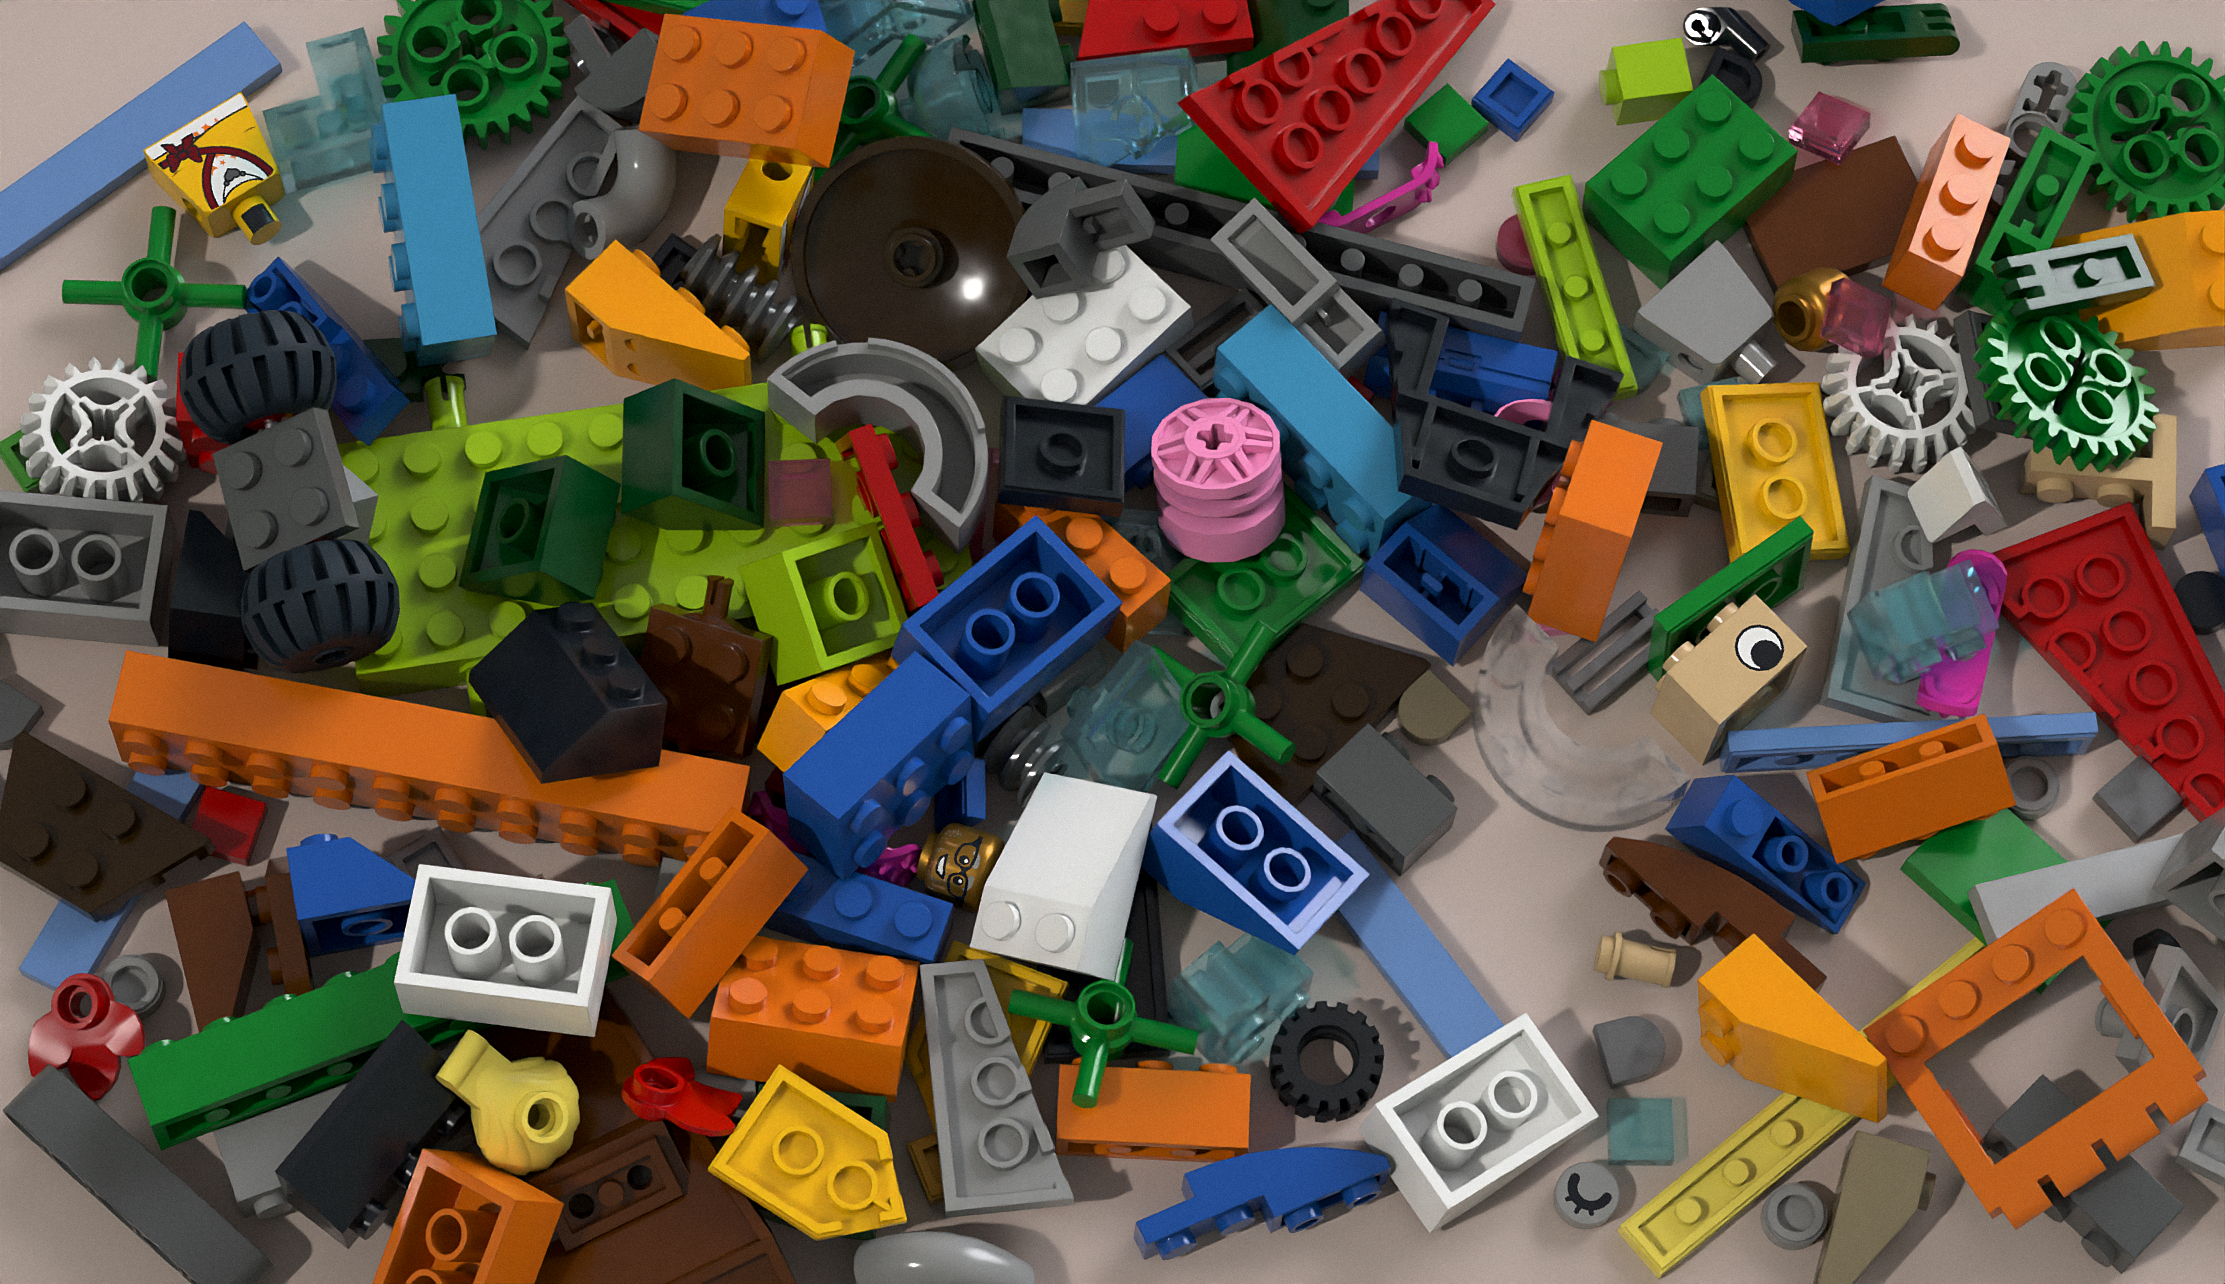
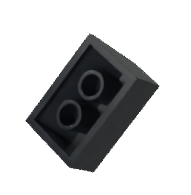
(572, 696)
(372, 1138)

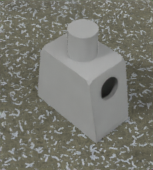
(1711, 321)

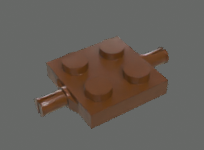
(707, 673)

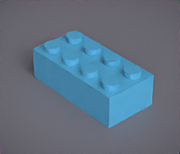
(435, 231)
(1328, 432)

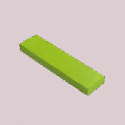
(1571, 277)

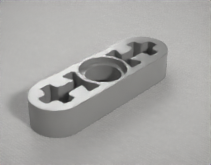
(2025, 117)

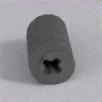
(738, 298)
(1021, 754)

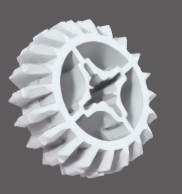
(102, 405)
(1859, 407)

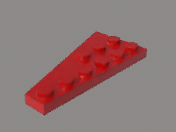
(1328, 101)

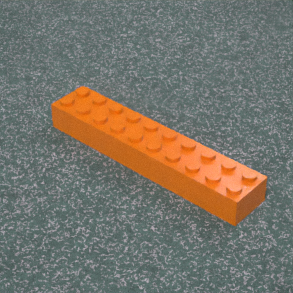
(406, 762)

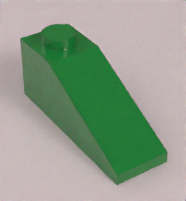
(2027, 216)

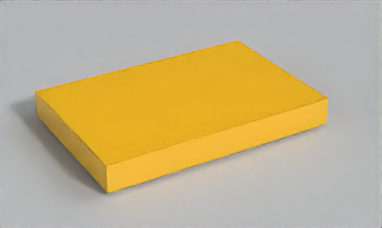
(1774, 465)

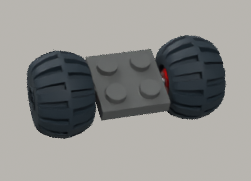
(268, 392)

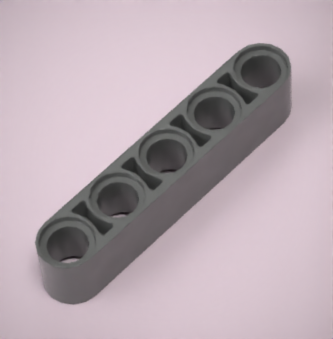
(134, 1183)

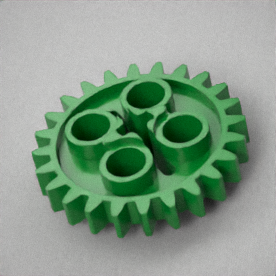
(475, 60)
(2146, 87)
(2102, 405)

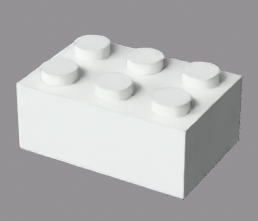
(1088, 338)
(506, 950)

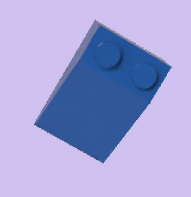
(1250, 858)

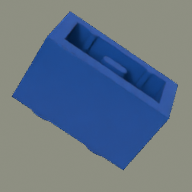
(1442, 581)

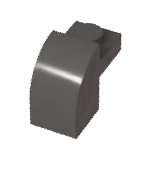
(615, 74)
(1068, 227)

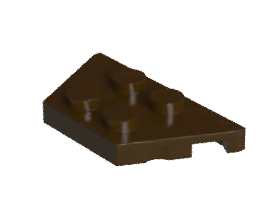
(1319, 696)
(84, 833)

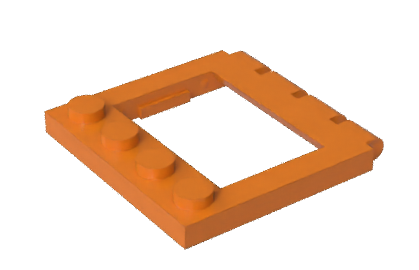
(1986, 986)

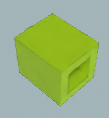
(1645, 80)

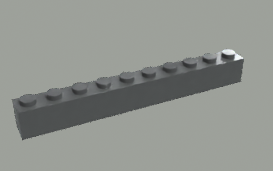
(1363, 265)

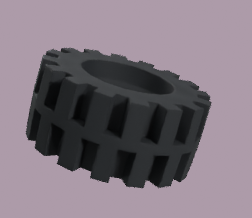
(1332, 1024)

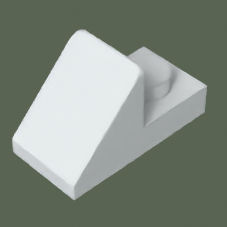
(1955, 497)

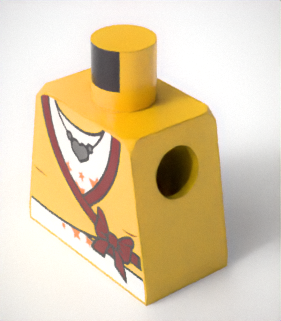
(221, 172)
(767, 197)

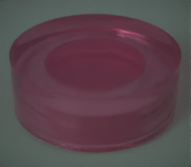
(1512, 248)

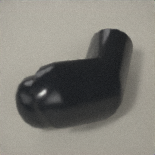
(1725, 28)

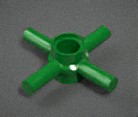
(885, 118)
(148, 274)
(1237, 713)
(1097, 1041)

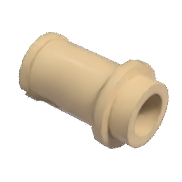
(1634, 960)

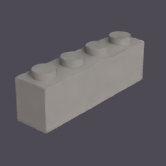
(261, 1144)

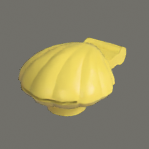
(519, 1108)

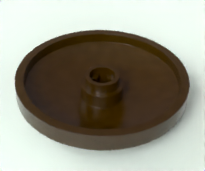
(909, 248)

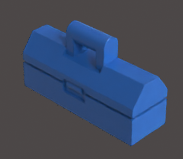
(1476, 371)

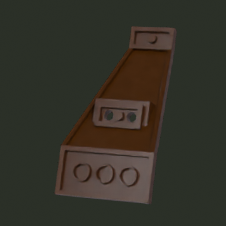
(666, 1231)

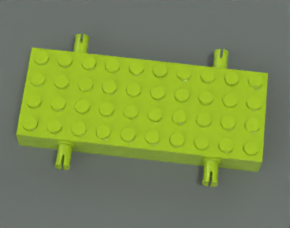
(431, 497)

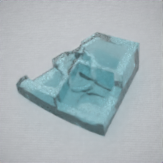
(1130, 103)

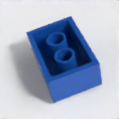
(1011, 623)
(880, 766)

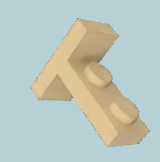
(2142, 480)

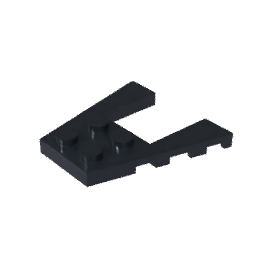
(1469, 456)

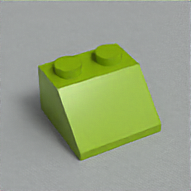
(825, 602)

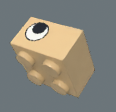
(1726, 677)

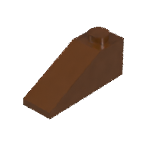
(216, 943)

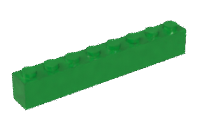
(290, 1048)

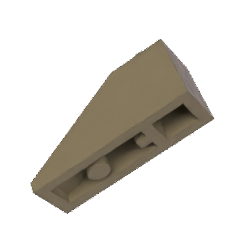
(1873, 1202)

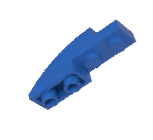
(365, 388)
(1282, 1184)

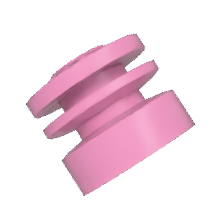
(1218, 480)

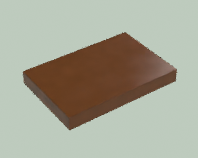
(1835, 215)

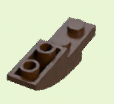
(1696, 895)

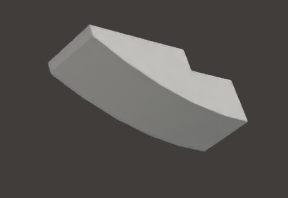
(1299, 288)

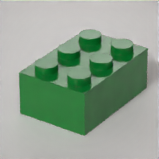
(1688, 181)

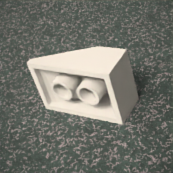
(1067, 877)
(1476, 1122)

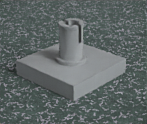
(2183, 997)

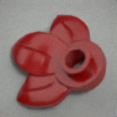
(86, 1044)
(668, 1091)

